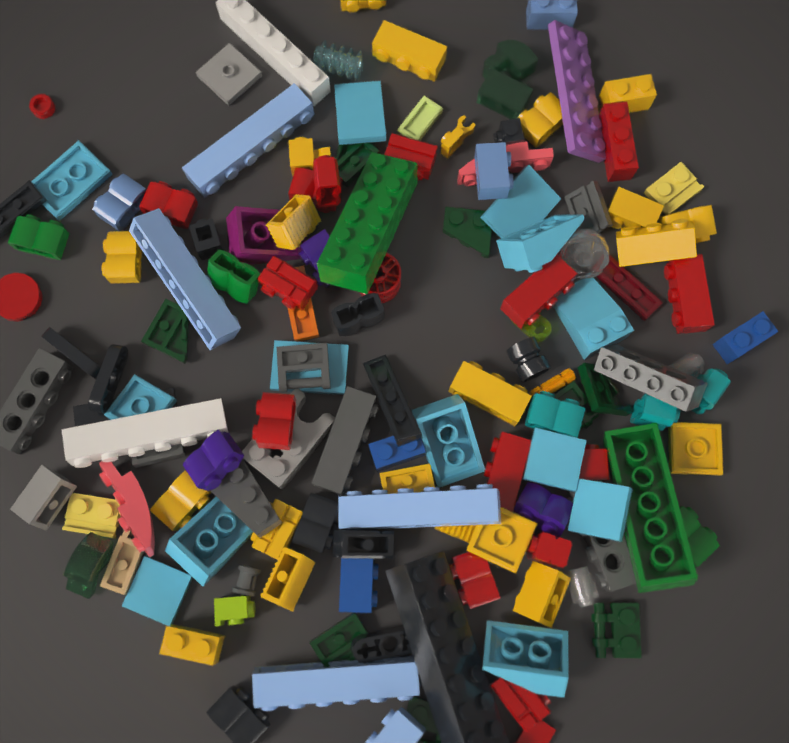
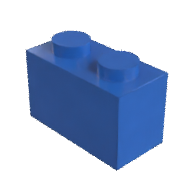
(745, 337)
(387, 453)
(357, 585)

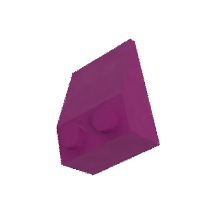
(251, 239)

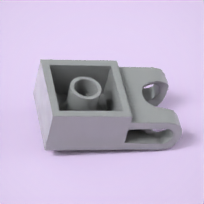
(304, 442)

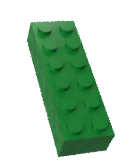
(368, 223)
(654, 520)

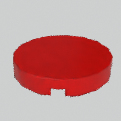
(19, 296)

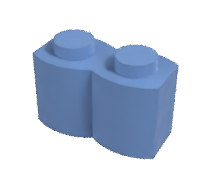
(120, 202)

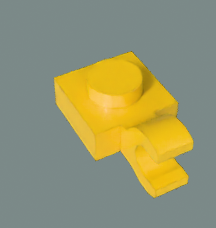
(453, 140)

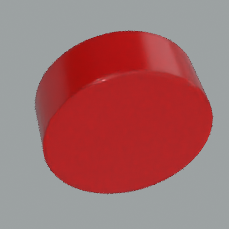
(42, 106)

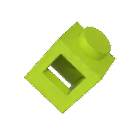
(233, 609)

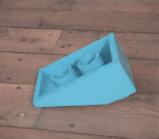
(537, 243)
(592, 317)
(449, 440)
(208, 541)
(528, 656)

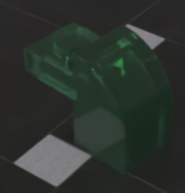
(514, 58)
(86, 564)

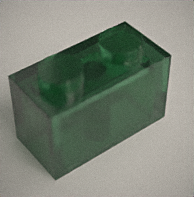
(504, 94)

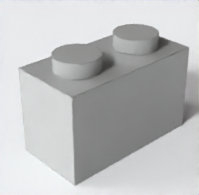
(43, 498)

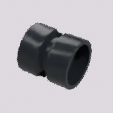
(528, 359)

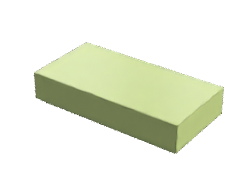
(420, 119)

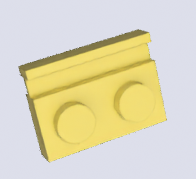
(674, 188)
(92, 515)

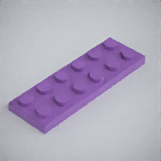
(576, 92)

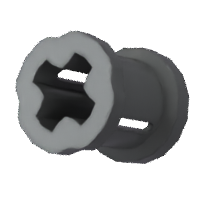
(246, 580)

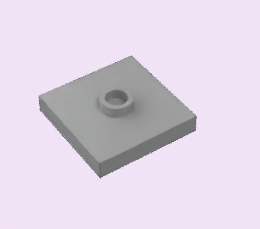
(229, 74)

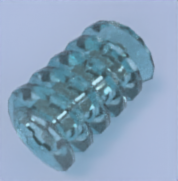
(338, 60)

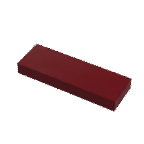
(629, 289)

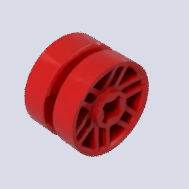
(390, 281)

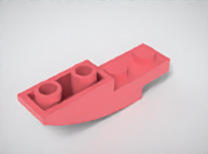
(520, 157)
(133, 507)

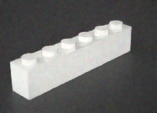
(274, 48)
(143, 432)

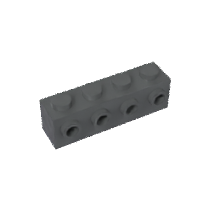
(345, 440)

